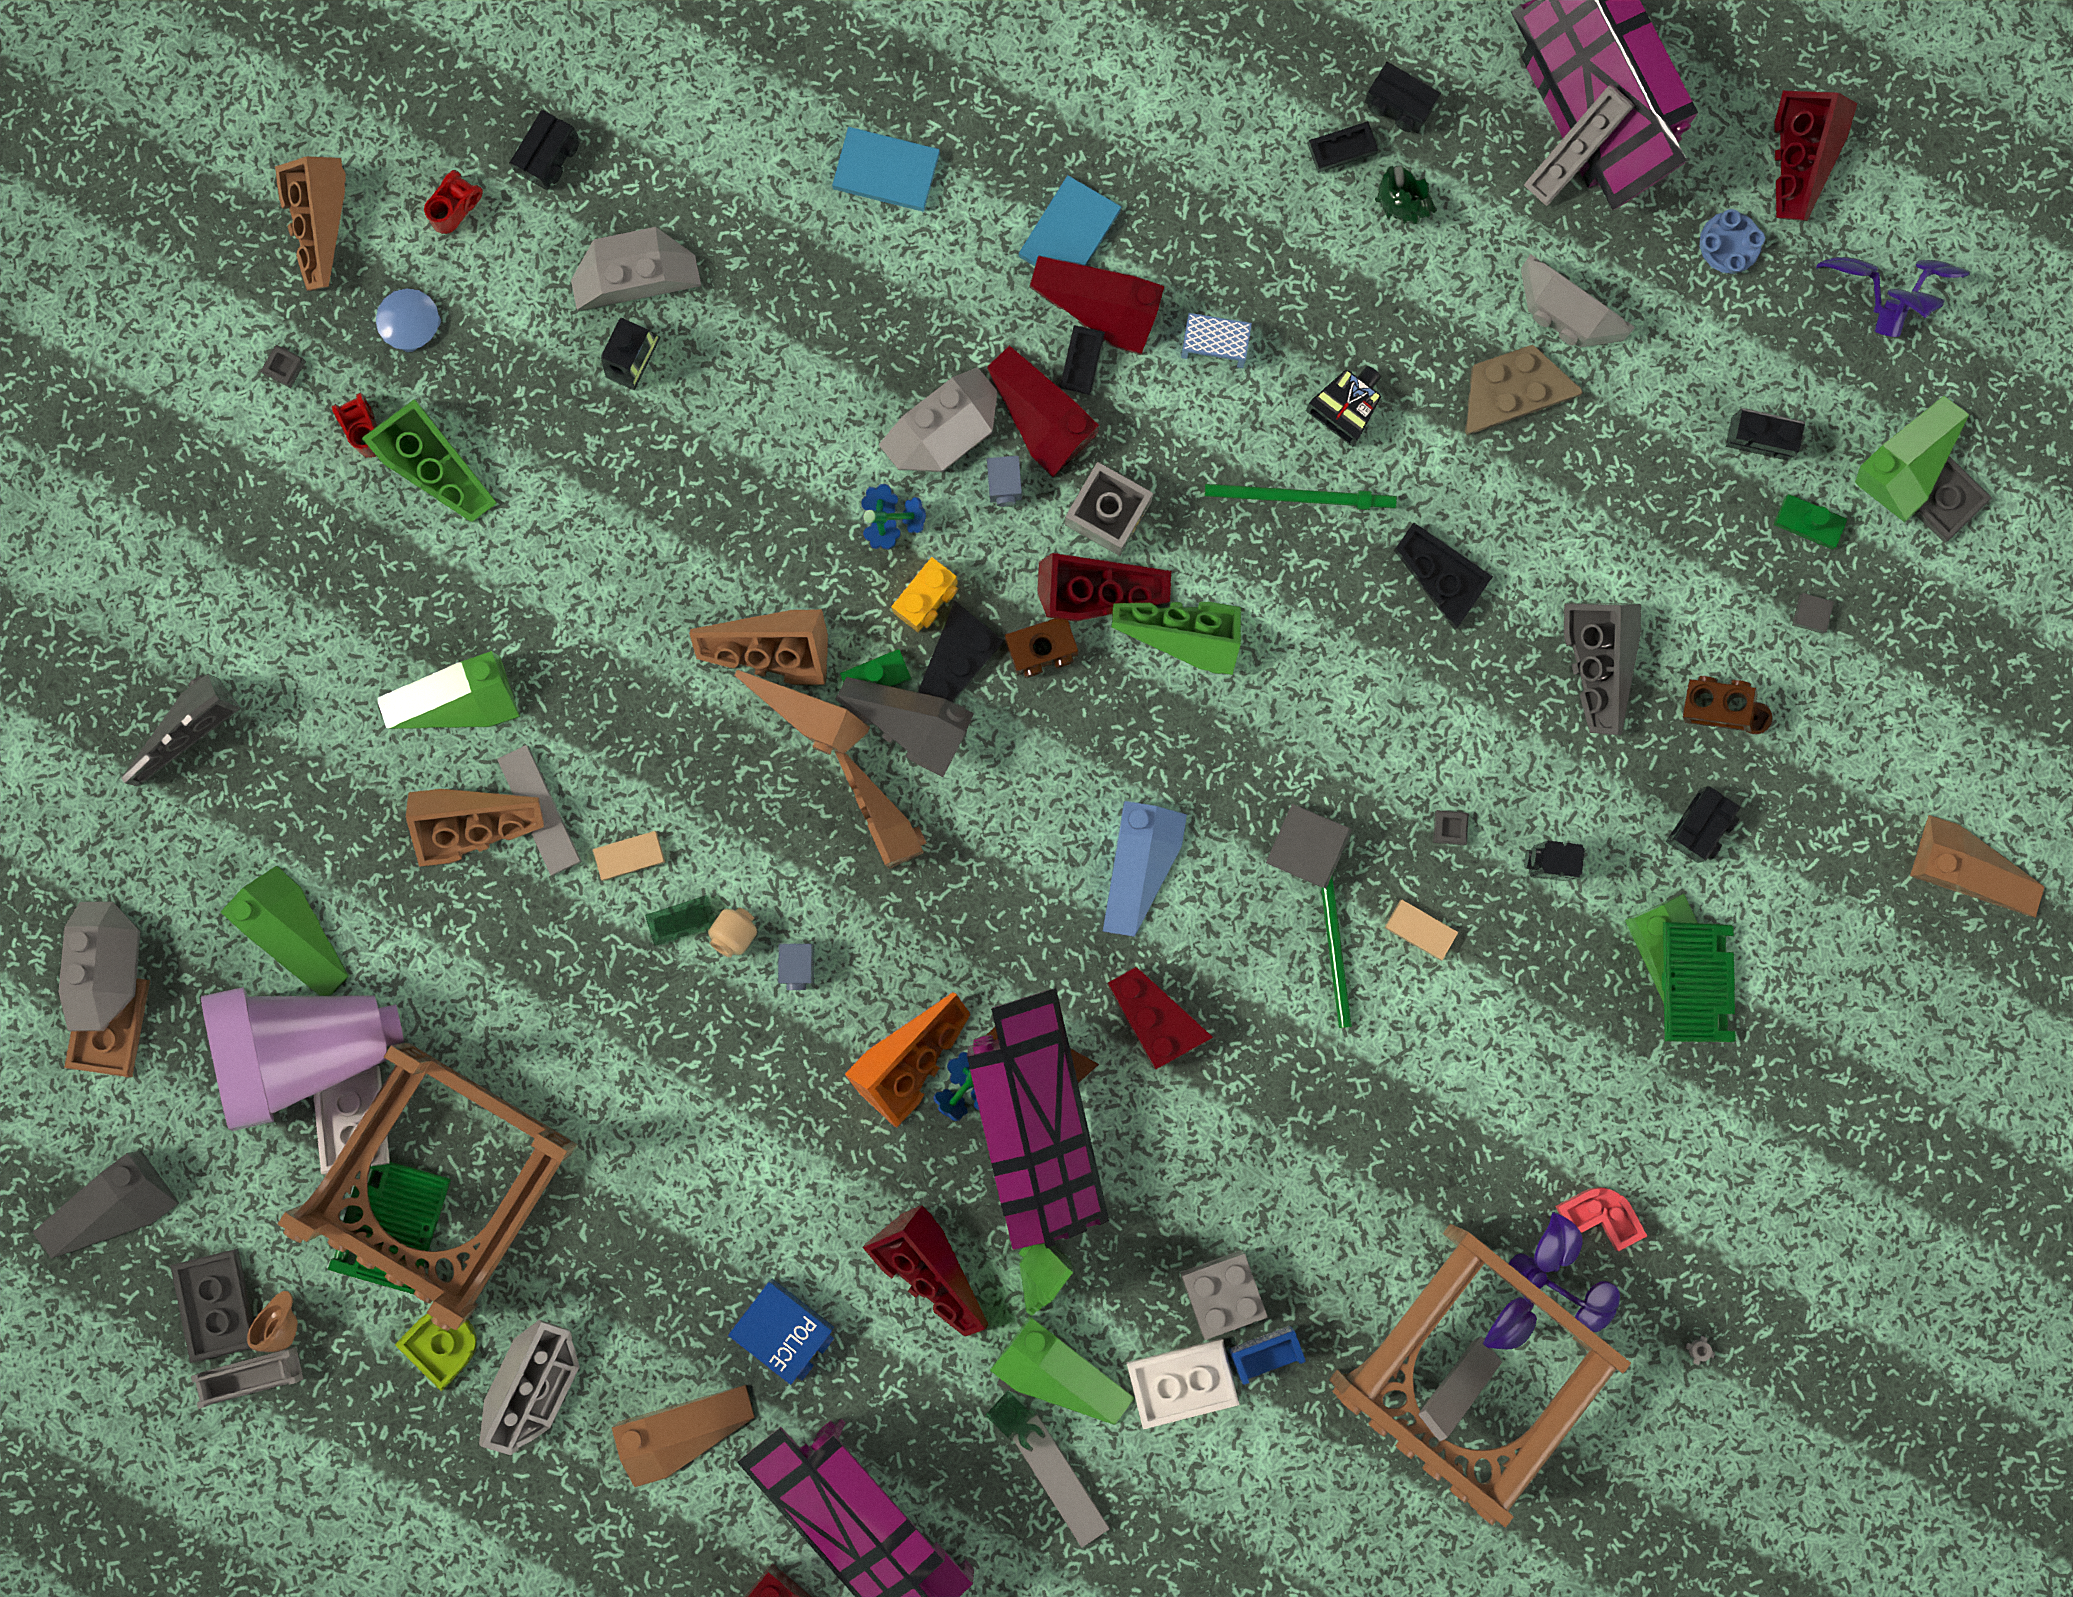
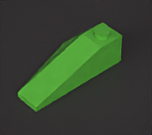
(1911, 461)
(1042, 1274)
(1053, 1372)

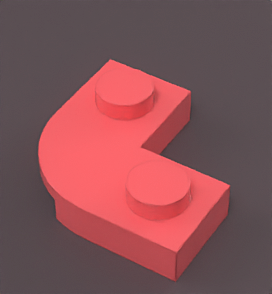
(1609, 1209)

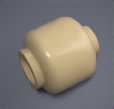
(732, 932)

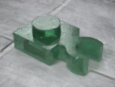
(1011, 1419)

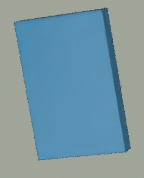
(886, 169)
(1071, 225)

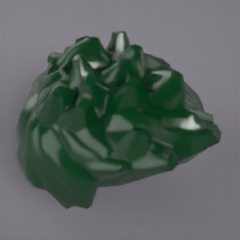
(1404, 195)

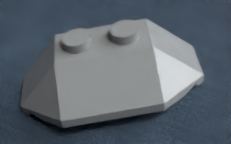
(633, 268)
(1569, 309)
(943, 424)
(97, 965)
(528, 1387)

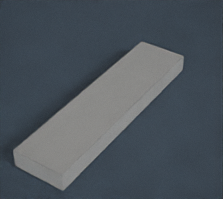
(1579, 144)
(552, 839)
(1459, 1389)
(1063, 1485)

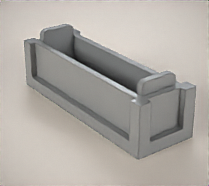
(247, 1377)

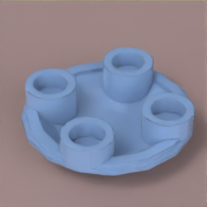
(1731, 242)
(407, 319)

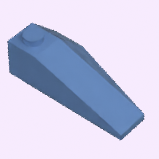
(1143, 856)

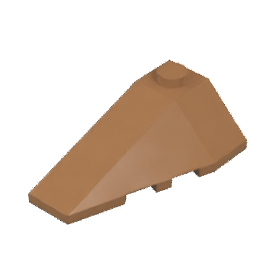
(315, 195)
(818, 720)
(457, 821)
(888, 826)
(1967, 865)

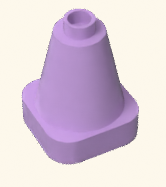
(290, 1047)

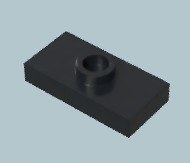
(1343, 147)
(1082, 360)

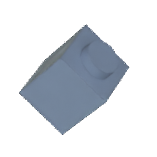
(1004, 480)
(796, 965)

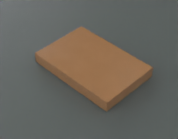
(115, 1047)

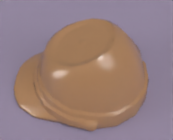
(274, 1325)

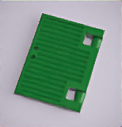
(1700, 982)
(405, 1207)

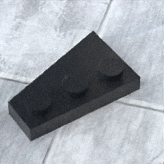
(1443, 573)
(959, 654)

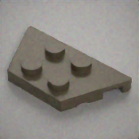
(1515, 387)

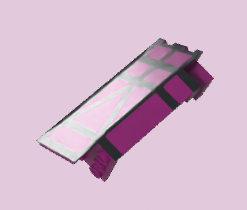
(1577, 54)
(1036, 1124)
(851, 1519)

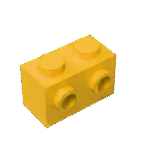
(925, 595)

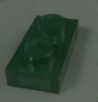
(680, 920)

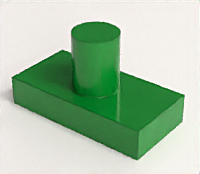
(1810, 521)
(883, 670)

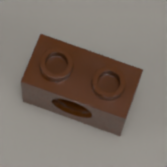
(1055, 632)

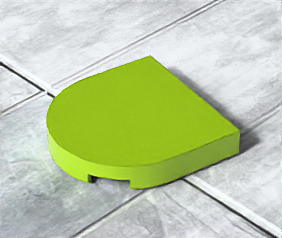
(437, 1351)

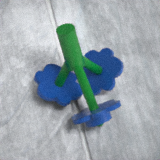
(881, 514)
(953, 1104)

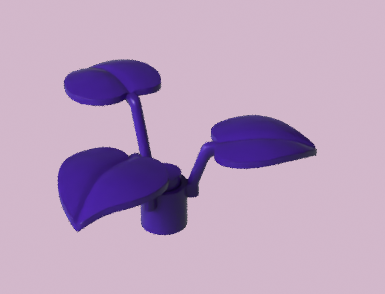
(1894, 312)
(1556, 1248)

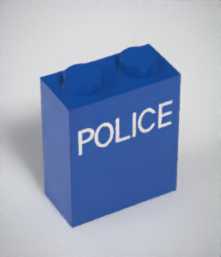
(782, 1332)

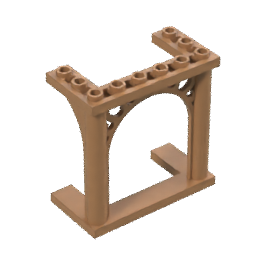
(321, 1212)
(1367, 1385)

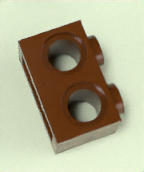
(1718, 713)

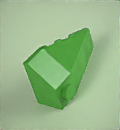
(423, 455)
(1197, 635)
(458, 696)
(281, 922)
(1648, 933)

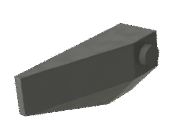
(1606, 651)
(189, 719)
(918, 722)
(113, 1203)

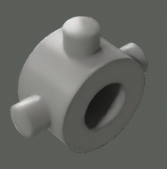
(1700, 1350)

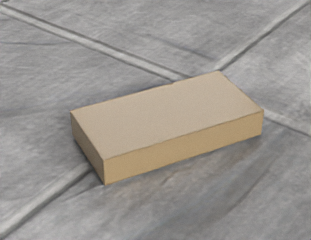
(629, 855)
(1421, 930)

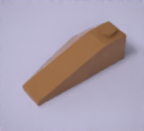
(779, 642)
(671, 1437)

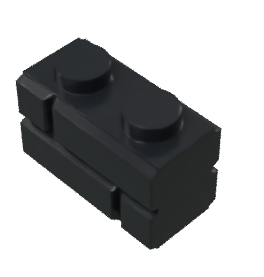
(1401, 98)
(545, 150)
(1765, 434)
(1704, 825)
(1555, 860)

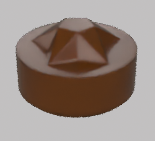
(1762, 718)

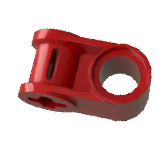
(453, 196)
(356, 421)

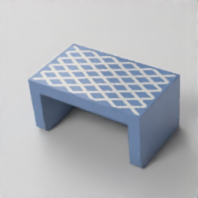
(1216, 338)

